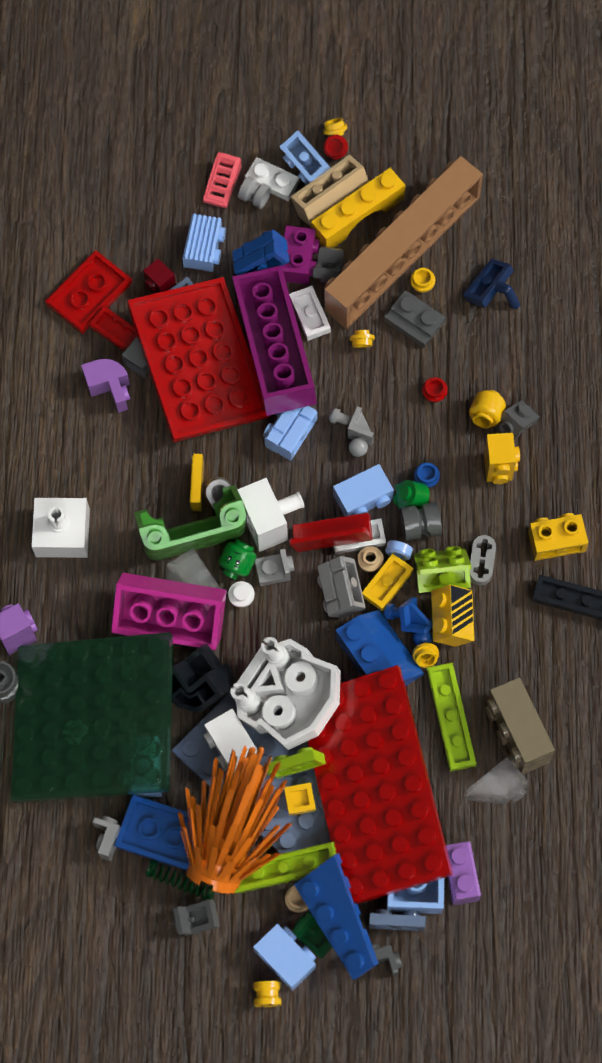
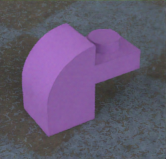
(106, 376)

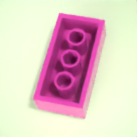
(162, 606)

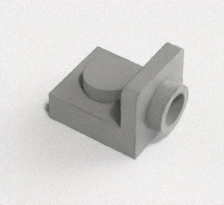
(274, 568)
(106, 841)

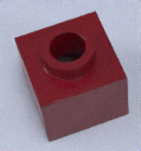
(158, 277)

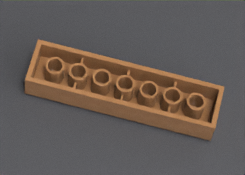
(402, 242)

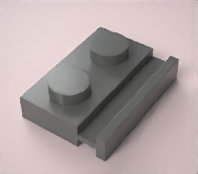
(414, 319)

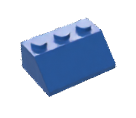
(375, 646)

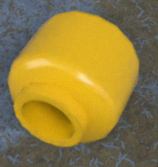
(487, 408)

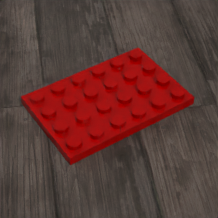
(197, 359)

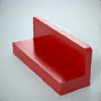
(331, 532)

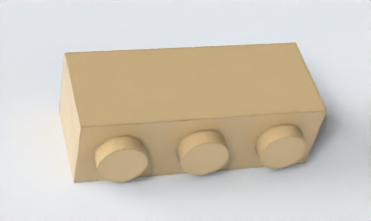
(329, 189)

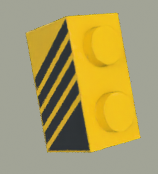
(452, 615)

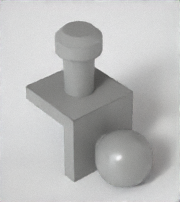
(357, 430)

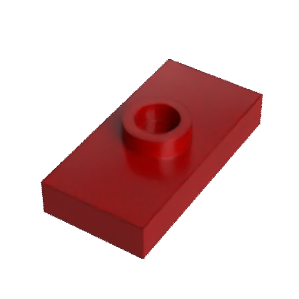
(113, 328)

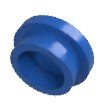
(427, 474)

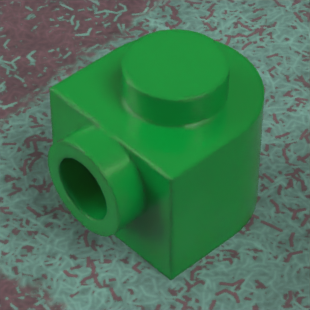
(411, 493)

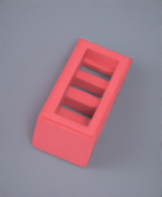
(226, 165)

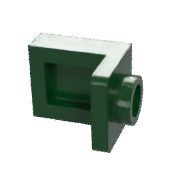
(311, 935)

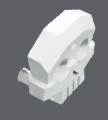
(304, 704)

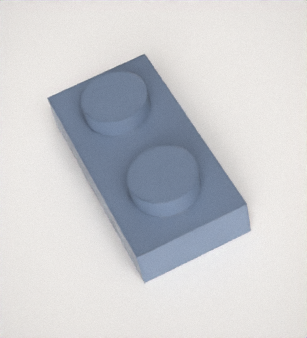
(407, 922)

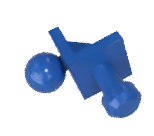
(411, 620)

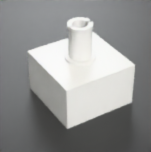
(266, 514)
(60, 527)

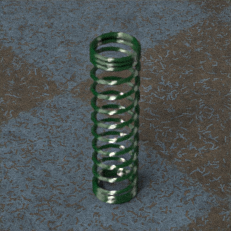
(151, 871)

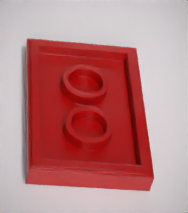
(87, 290)

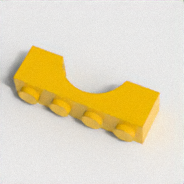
(377, 195)

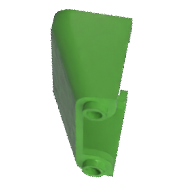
(166, 543)

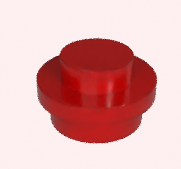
(335, 147)
(434, 389)

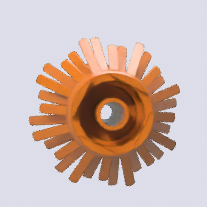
(229, 823)

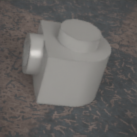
(214, 489)

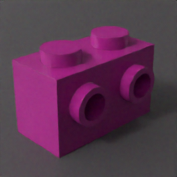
(301, 248)

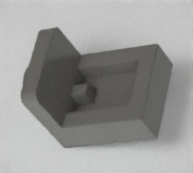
(329, 263)
(517, 419)
(196, 918)
(386, 954)

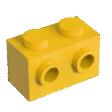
(500, 458)
(557, 536)

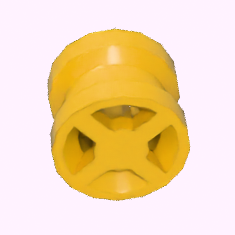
(267, 993)

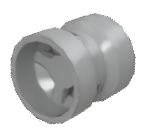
(254, 192)

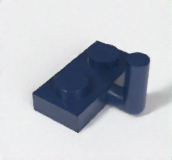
(491, 281)

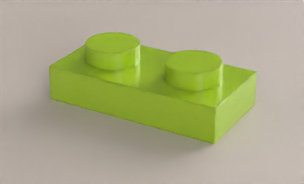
(304, 760)

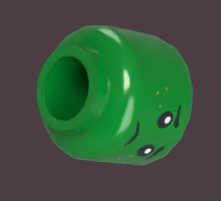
(237, 559)

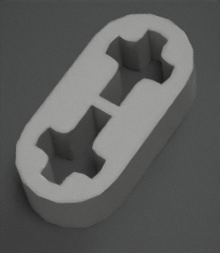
(488, 560)

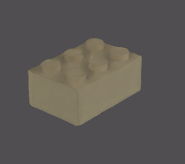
(519, 726)

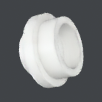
(241, 594)

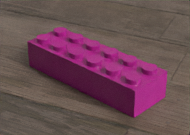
(274, 340)

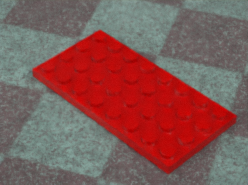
(379, 790)

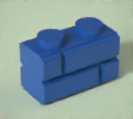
(261, 253)

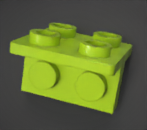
(442, 568)

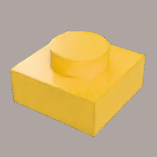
(300, 799)

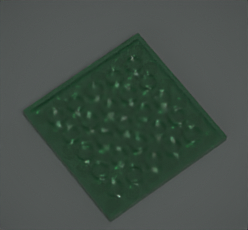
(93, 718)

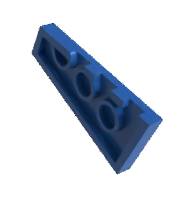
(331, 904)

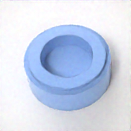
(399, 549)

